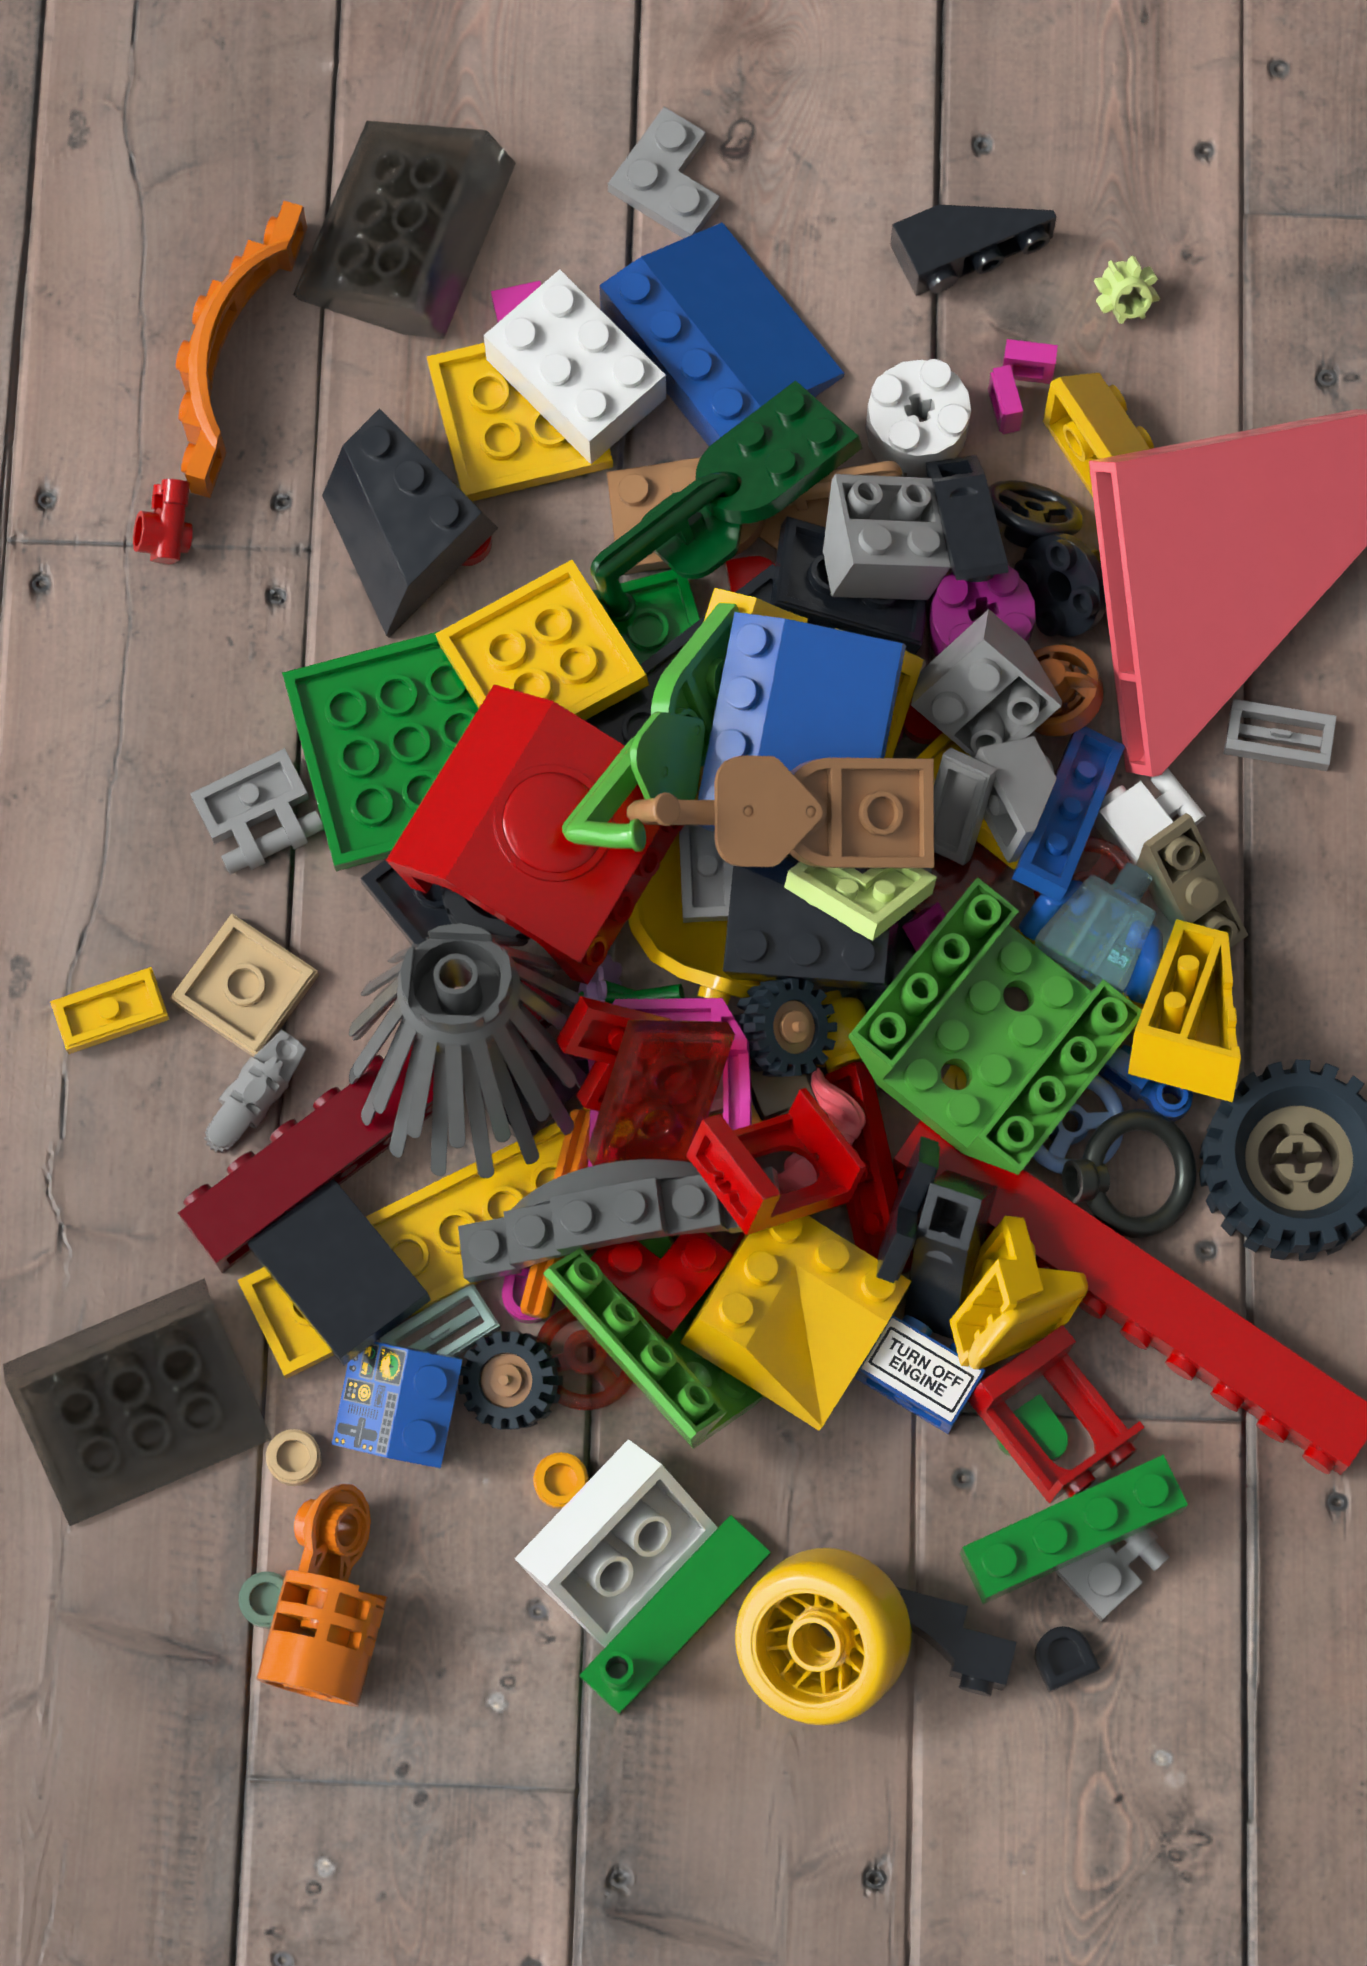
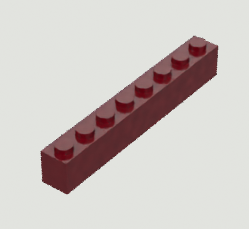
(298, 1163)

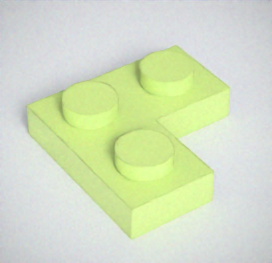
(862, 901)

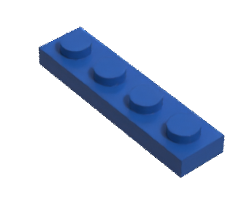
(1069, 813)

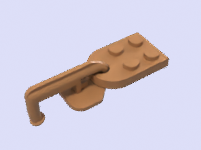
(642, 488)
(818, 812)

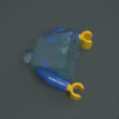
(1101, 932)

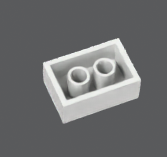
(575, 366)

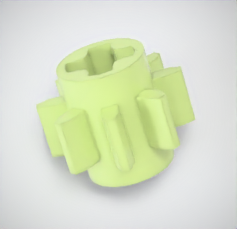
(1126, 289)

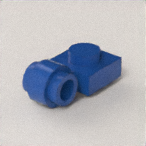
(1147, 1090)

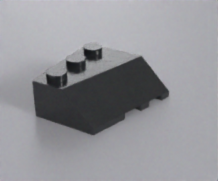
(400, 519)
(784, 937)

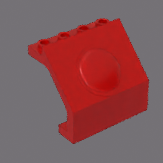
(498, 835)

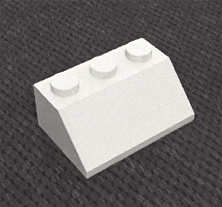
(616, 1542)

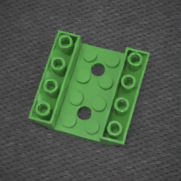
(1017, 1064)
(679, 1382)

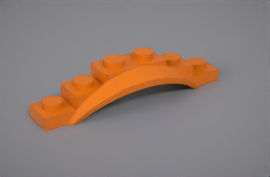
(213, 321)

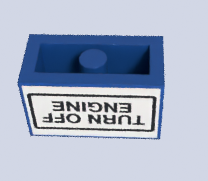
(919, 1373)

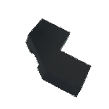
(903, 1219)

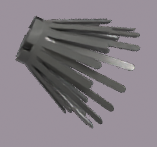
(465, 1040)

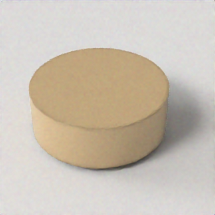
(293, 1457)

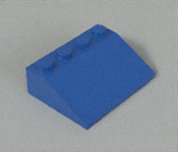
(715, 329)
(801, 695)

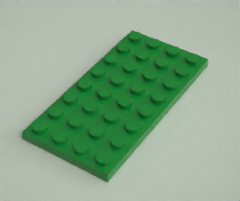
(393, 714)

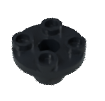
(1064, 584)

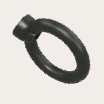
(1089, 1177)

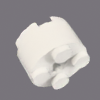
(911, 392)

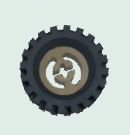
(1290, 1106)

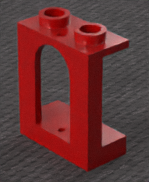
(730, 1169)
(1050, 1358)

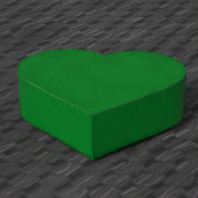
(1042, 1426)

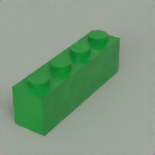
(1073, 1529)

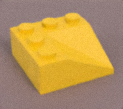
(795, 1316)

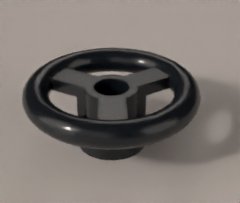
(1031, 517)

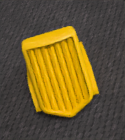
(1012, 1299)

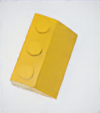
(1091, 422)

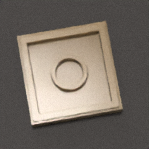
(244, 986)

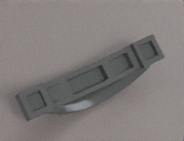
(593, 1211)

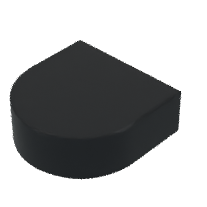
(1064, 1657)

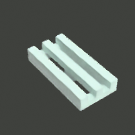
(438, 1309)

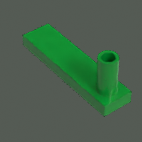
(675, 1614)

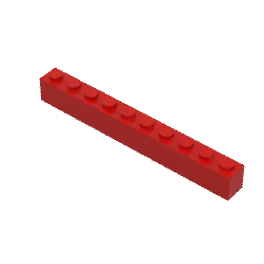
(1172, 1315)

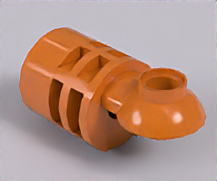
(321, 1621)

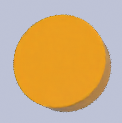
(559, 1479)

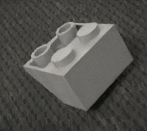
(884, 538)
(985, 687)

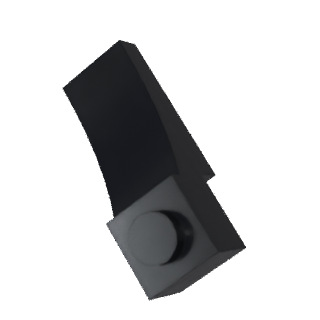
(975, 1657)

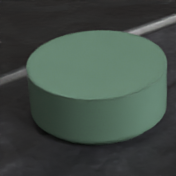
(260, 1597)

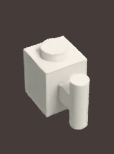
(1135, 816)

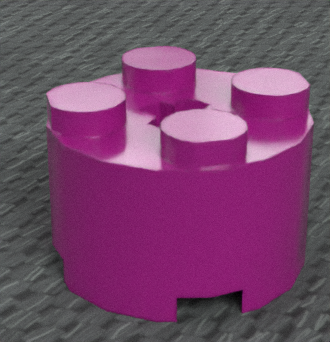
(962, 601)

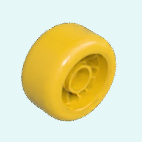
(793, 1659)

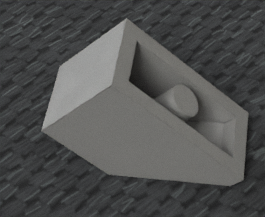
(1018, 792)

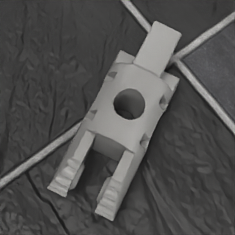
(254, 1091)

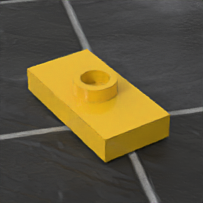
(109, 1010)

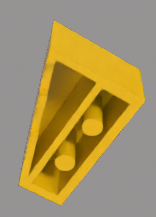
(1189, 1016)

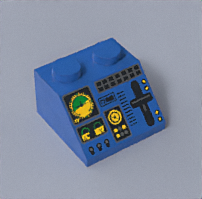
(398, 1403)

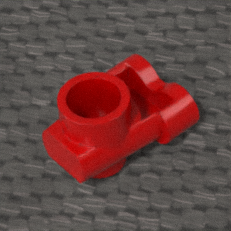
(164, 529)

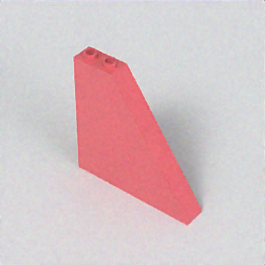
(1215, 561)

